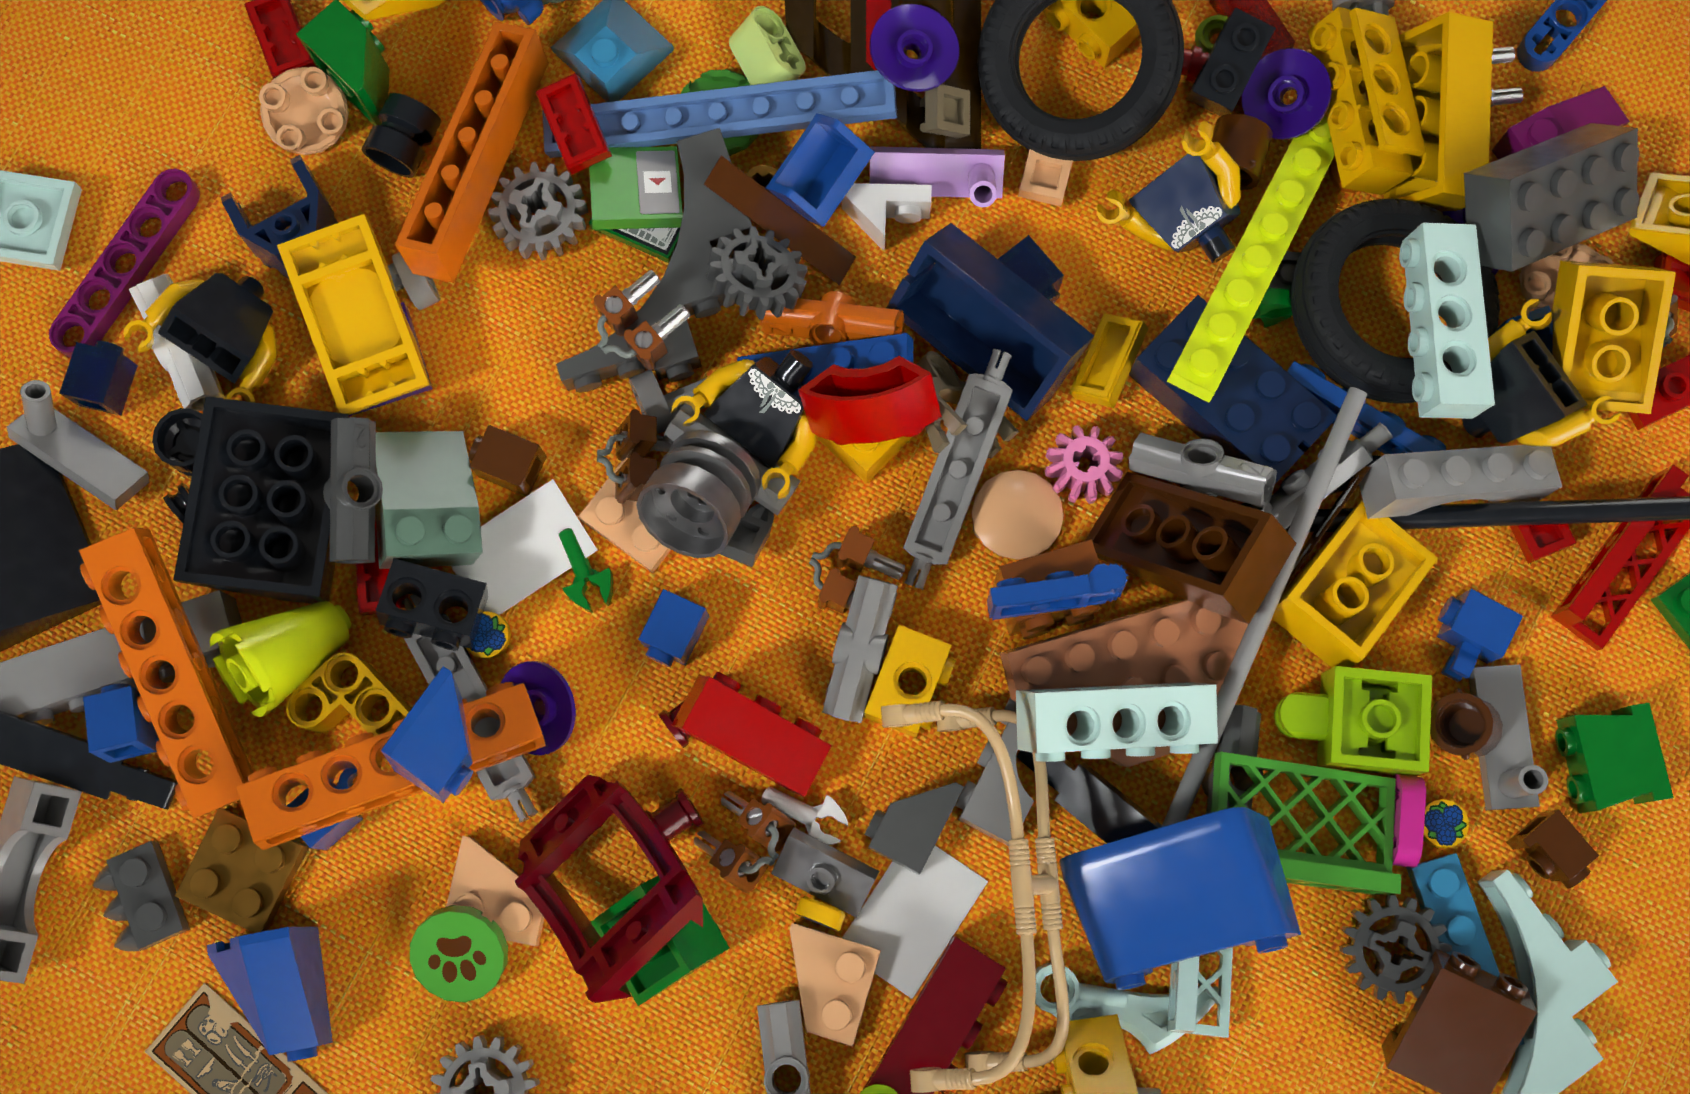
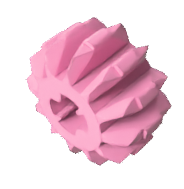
(1101, 465)

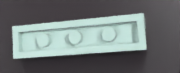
(1184, 993)

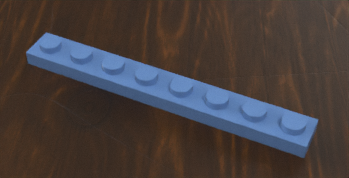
(741, 110)

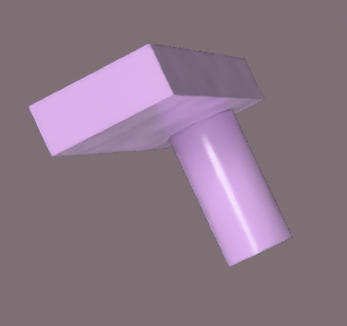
(950, 171)

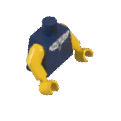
(1186, 202)

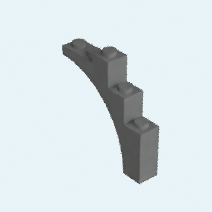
(684, 282)

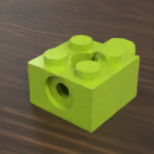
(1364, 720)

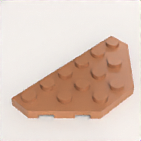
(1147, 647)

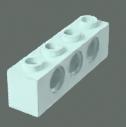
(1459, 300)
(1045, 712)

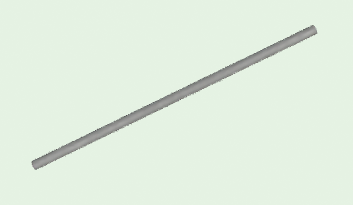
(1259, 624)

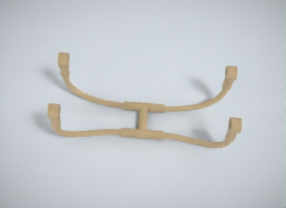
(991, 1066)

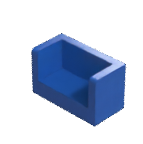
(820, 169)

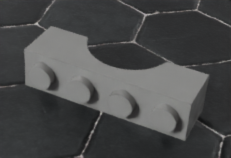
(1420, 480)
(986, 802)
(31, 827)

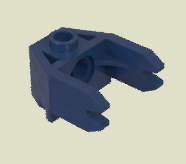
(302, 217)

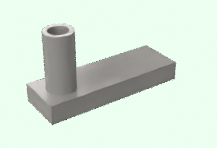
(74, 449)
(1509, 769)

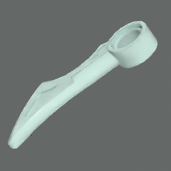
(1138, 1013)

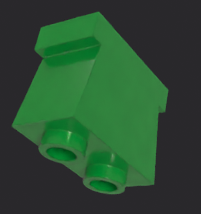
(1613, 758)

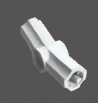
(190, 376)

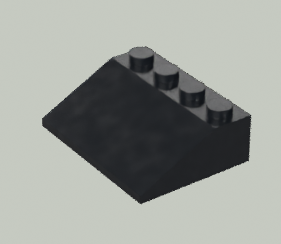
(259, 502)
(38, 549)

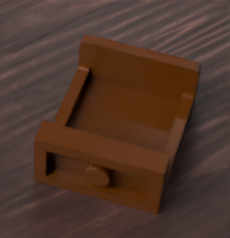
(1461, 1028)

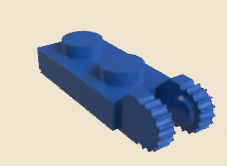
(1057, 592)

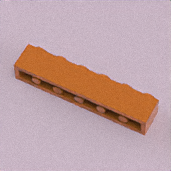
(472, 153)

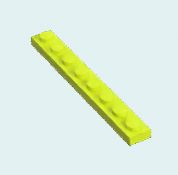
(1253, 264)

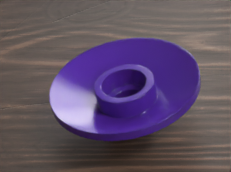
(918, 30)
(1275, 76)
(550, 688)

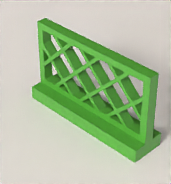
(1312, 867)

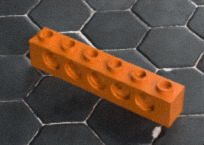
(176, 643)
(266, 792)

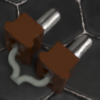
(633, 440)

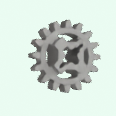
(527, 196)
(484, 1069)

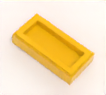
(1108, 360)

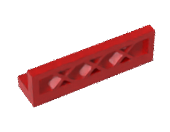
(1620, 553)

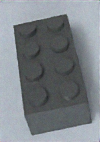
(1553, 194)

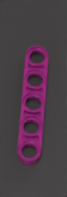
(126, 240)

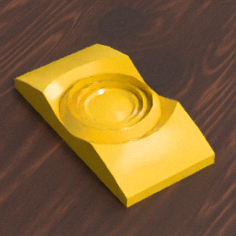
(354, 315)

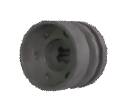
(699, 494)

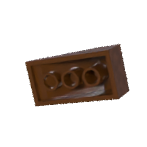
(1193, 544)

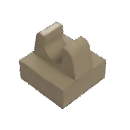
(946, 111)

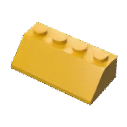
(1452, 95)

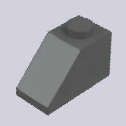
(912, 826)

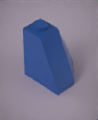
(279, 987)

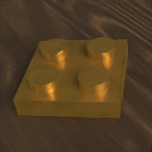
(238, 877)

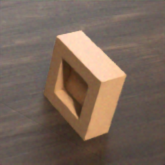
(1045, 179)

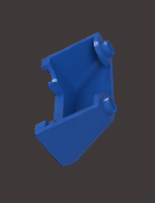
(1181, 894)

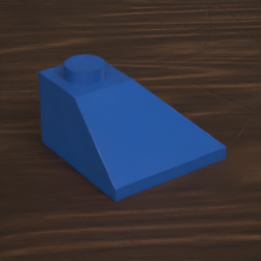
(433, 741)

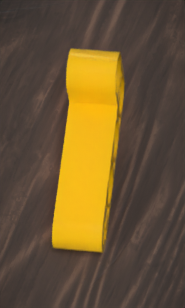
(340, 701)

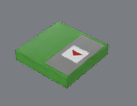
(636, 189)

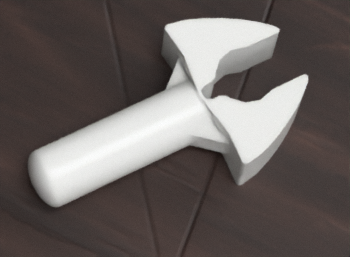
(805, 813)

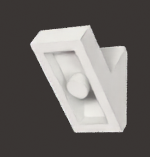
(873, 203)

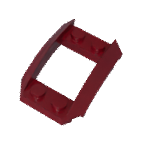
(646, 927)

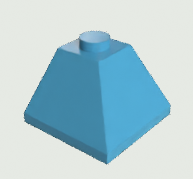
(612, 49)

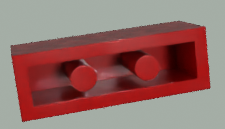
(752, 732)

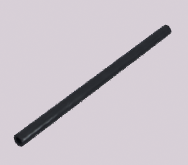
(1534, 513)

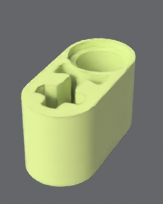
(766, 49)

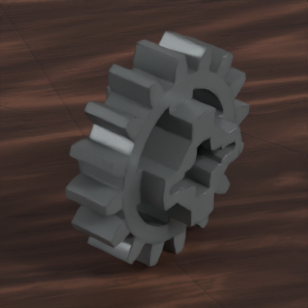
(756, 272)
(1400, 926)

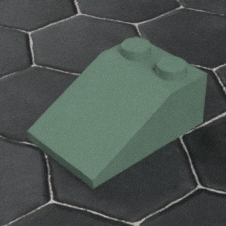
(426, 500)

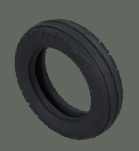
(1090, 136)
(1318, 307)

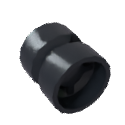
(403, 132)
(177, 439)

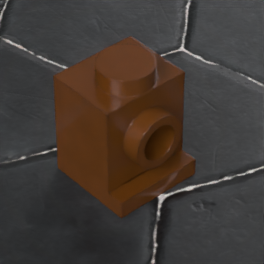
(1555, 848)

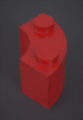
(870, 402)

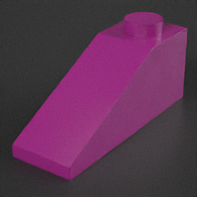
(1591, 107)

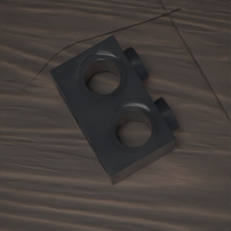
(1230, 63)
(437, 594)

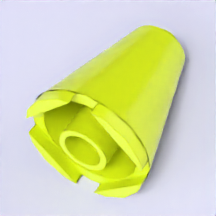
(278, 652)

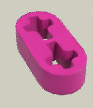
(1408, 820)

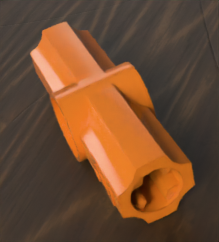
(834, 320)

